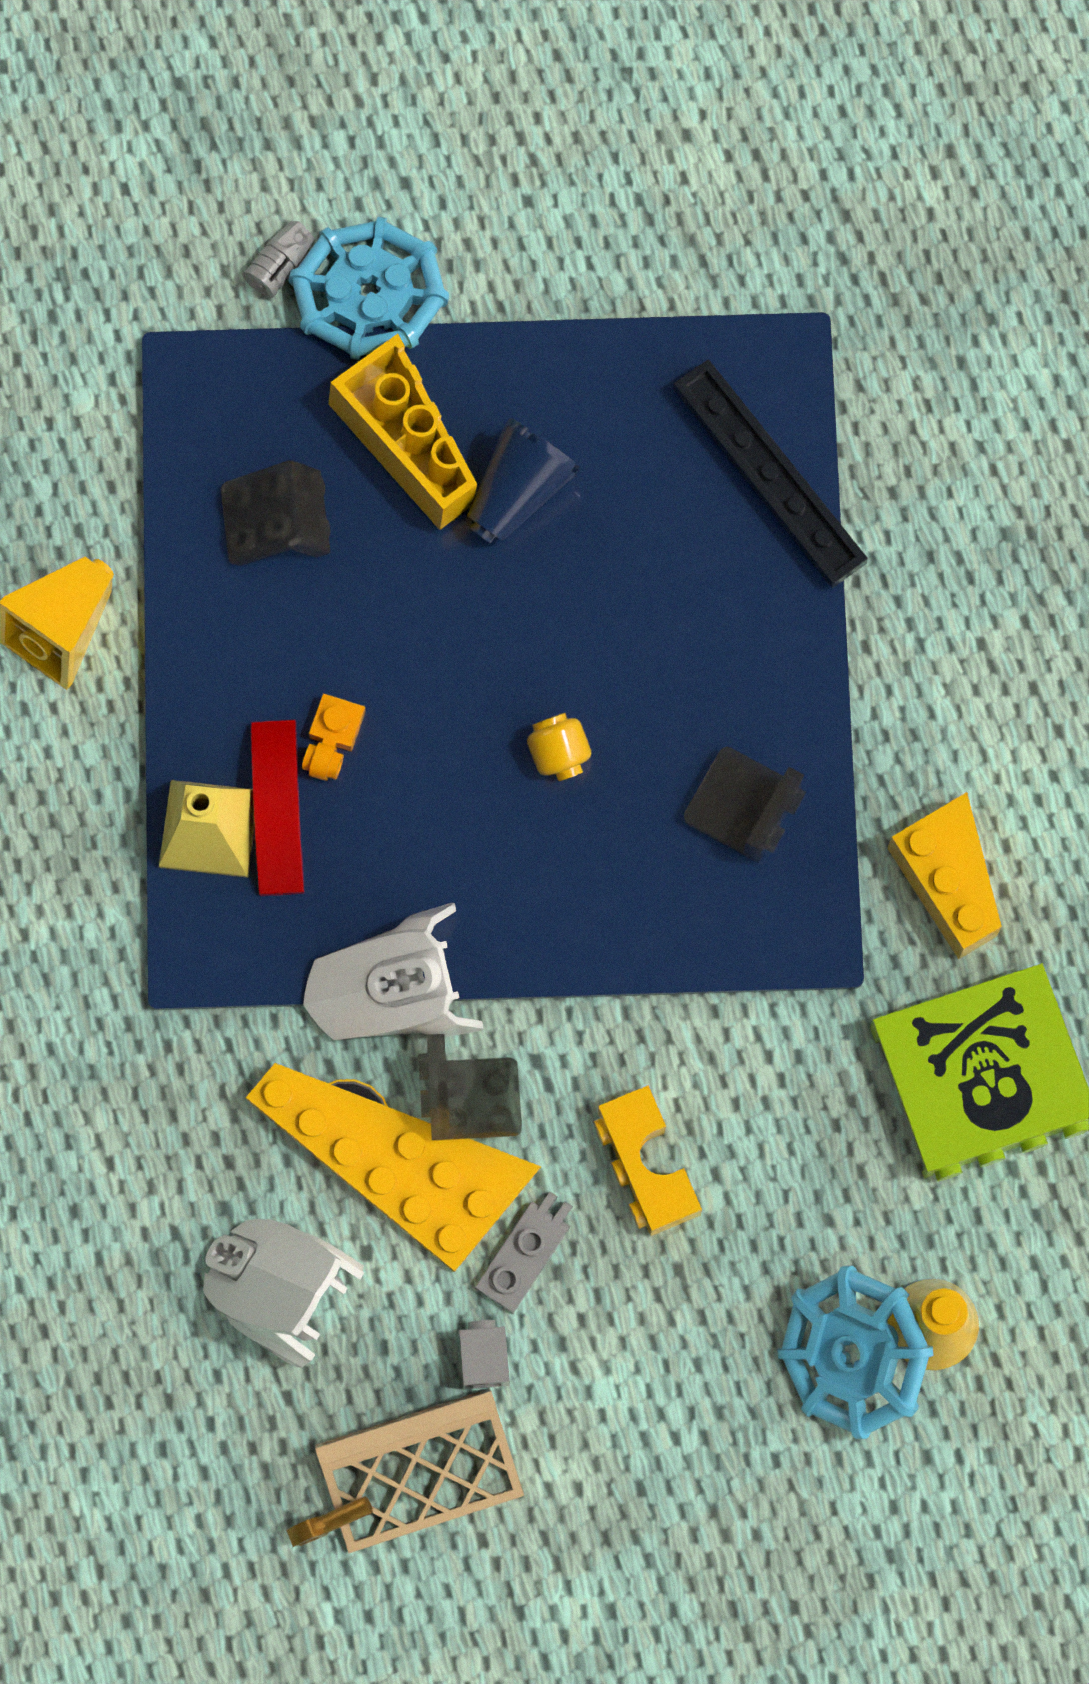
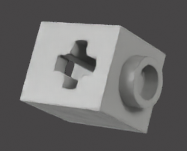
(484, 1355)

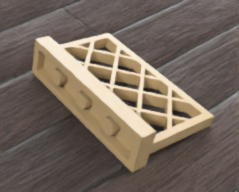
(409, 1430)

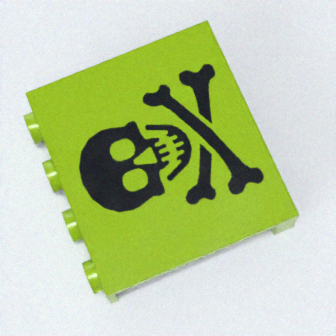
(985, 1071)

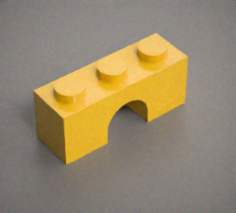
(659, 1199)

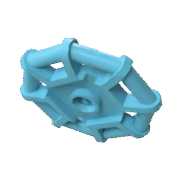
(366, 266)
(877, 1349)

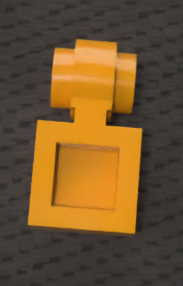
(335, 726)

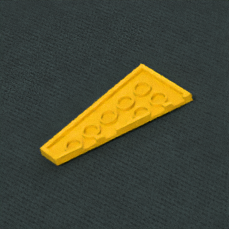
(432, 1189)

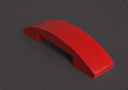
(277, 808)

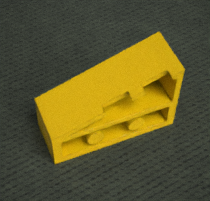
(950, 874)

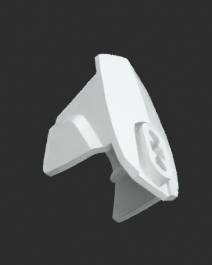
(274, 1283)

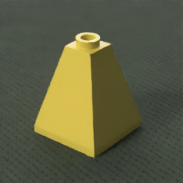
(208, 829)

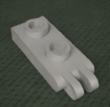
(524, 1254)

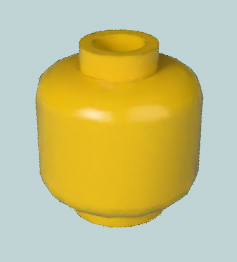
(559, 746)

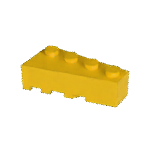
(404, 430)

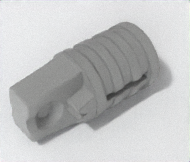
(278, 258)

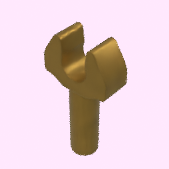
(320, 1526)

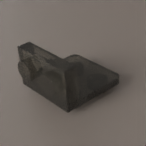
(275, 513)
(744, 803)
(469, 1095)

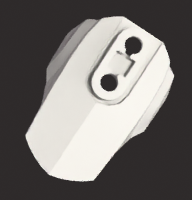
(382, 988)

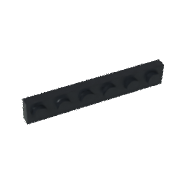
(770, 473)

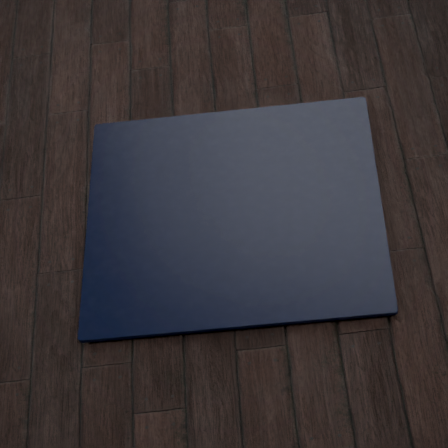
(632, 600)

